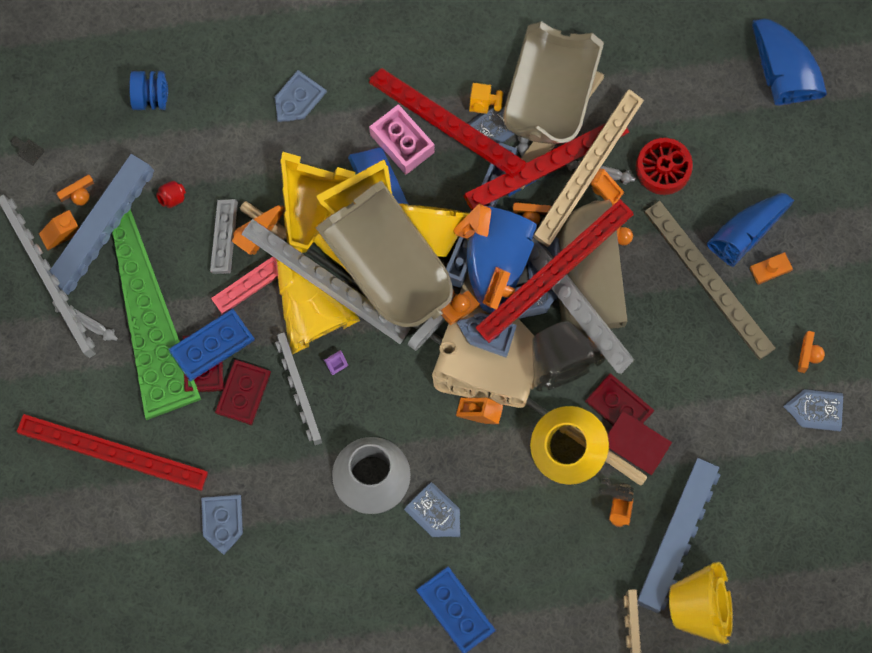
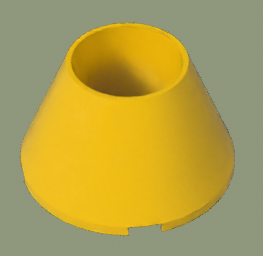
(435, 225)
(596, 445)
(703, 604)

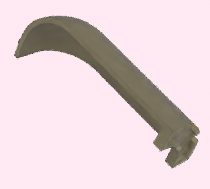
(552, 84)
(388, 258)
(599, 273)

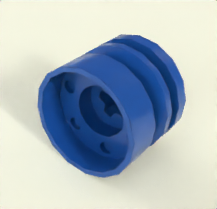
(149, 90)

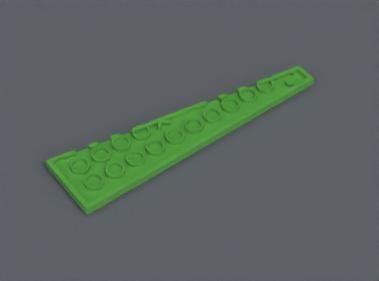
(150, 326)

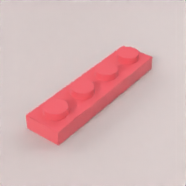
(246, 286)

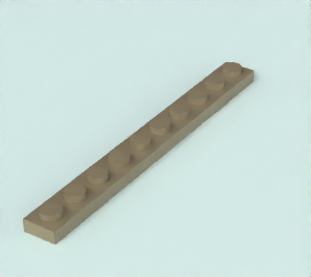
(709, 280)

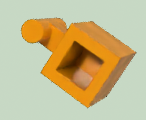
(482, 98)

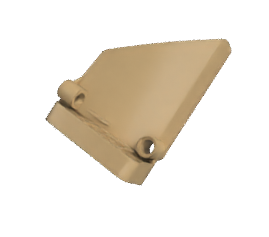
(483, 374)

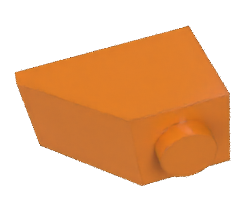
(59, 230)
(480, 410)

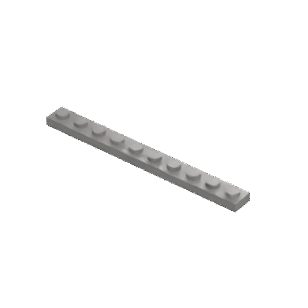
(322, 279)
(50, 281)
(584, 313)

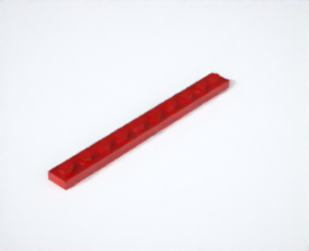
(448, 122)
(534, 169)
(554, 270)
(112, 452)

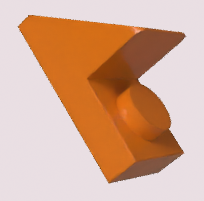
(476, 221)

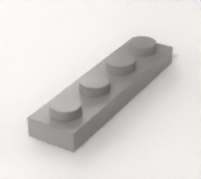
(223, 236)

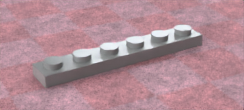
(300, 397)

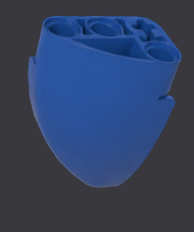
(787, 64)
(747, 228)
(505, 247)

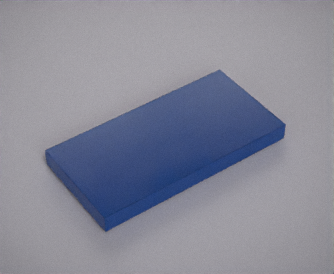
(363, 160)
(211, 345)
(455, 610)

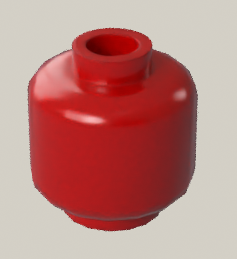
(170, 194)

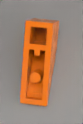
(267, 220)

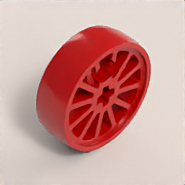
(680, 152)

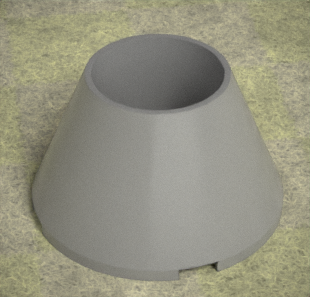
(377, 497)

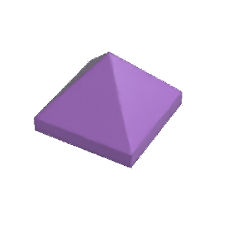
(336, 362)

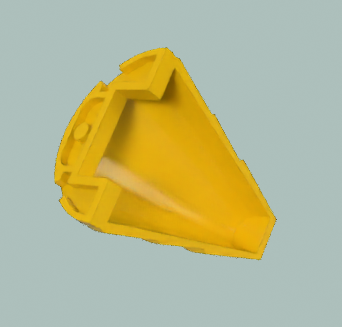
(347, 191)
(301, 205)
(309, 310)

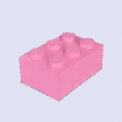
(402, 139)

